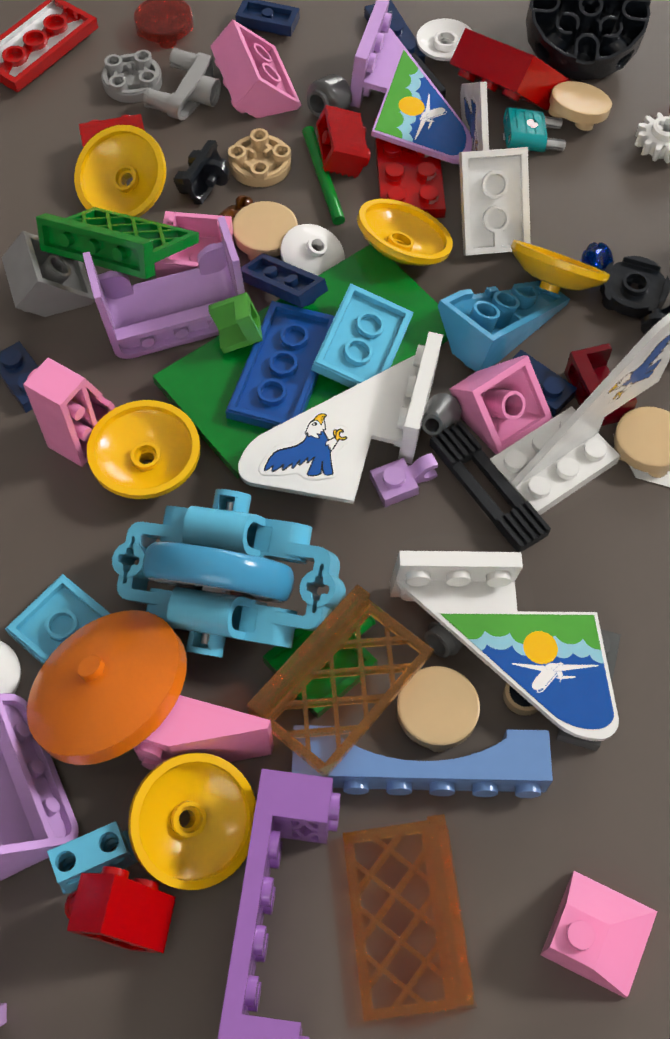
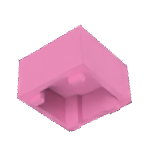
(208, 234)

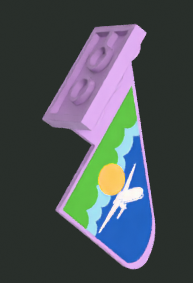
(412, 107)

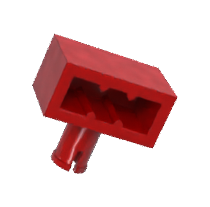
(120, 910)

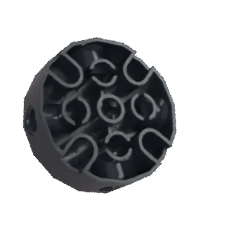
(586, 35)

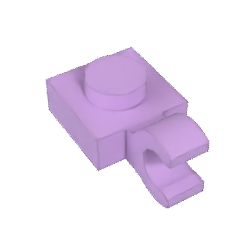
(399, 481)

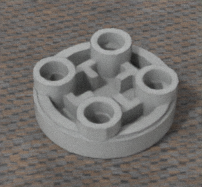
(130, 75)

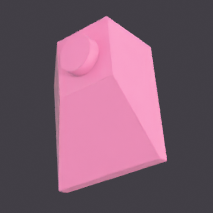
(502, 402)
(599, 934)

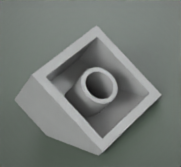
(44, 281)

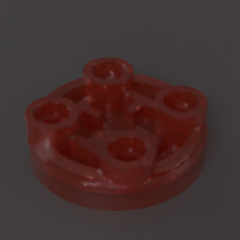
(163, 21)

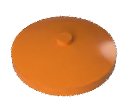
(106, 687)

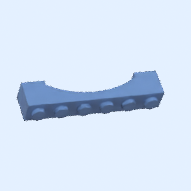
(515, 765)

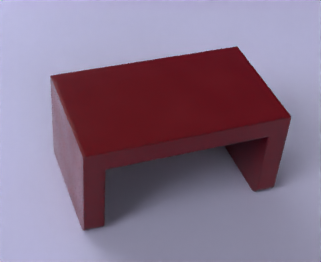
(587, 370)

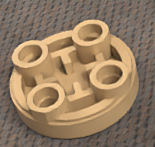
(579, 104)
(259, 159)
(262, 227)
(644, 440)
(438, 708)

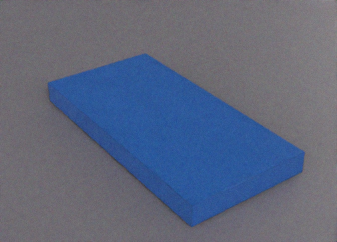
(278, 369)

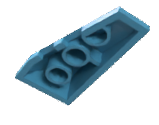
(493, 323)

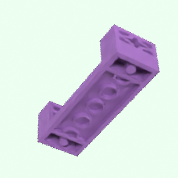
(288, 808)

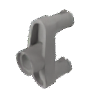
(195, 88)

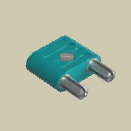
(529, 130)

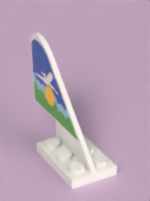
(544, 656)

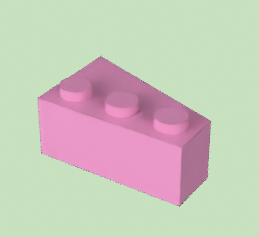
(65, 408)

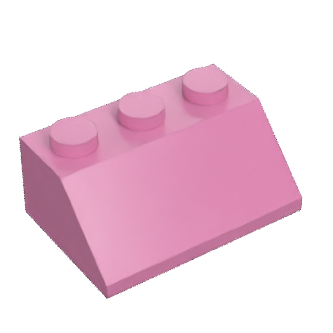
(253, 73)

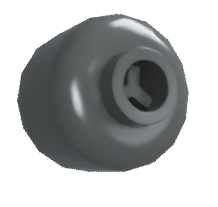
(330, 91)

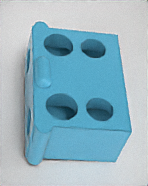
(90, 854)

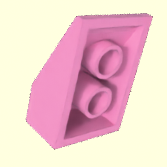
(208, 729)

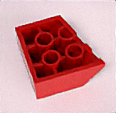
(505, 68)

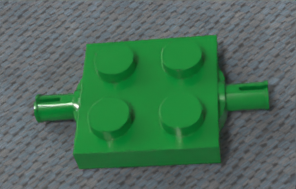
(321, 687)

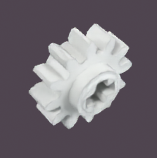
(654, 137)

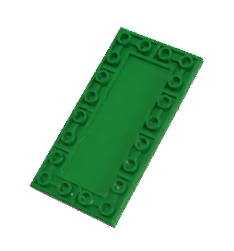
(207, 377)

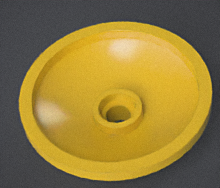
(111, 161)
(404, 232)
(556, 269)
(142, 433)
(218, 828)

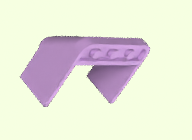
(168, 308)
(32, 798)

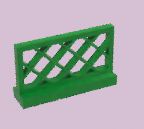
(113, 239)

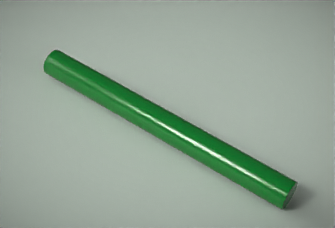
(324, 177)

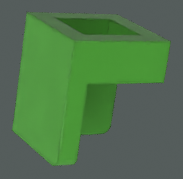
(236, 322)

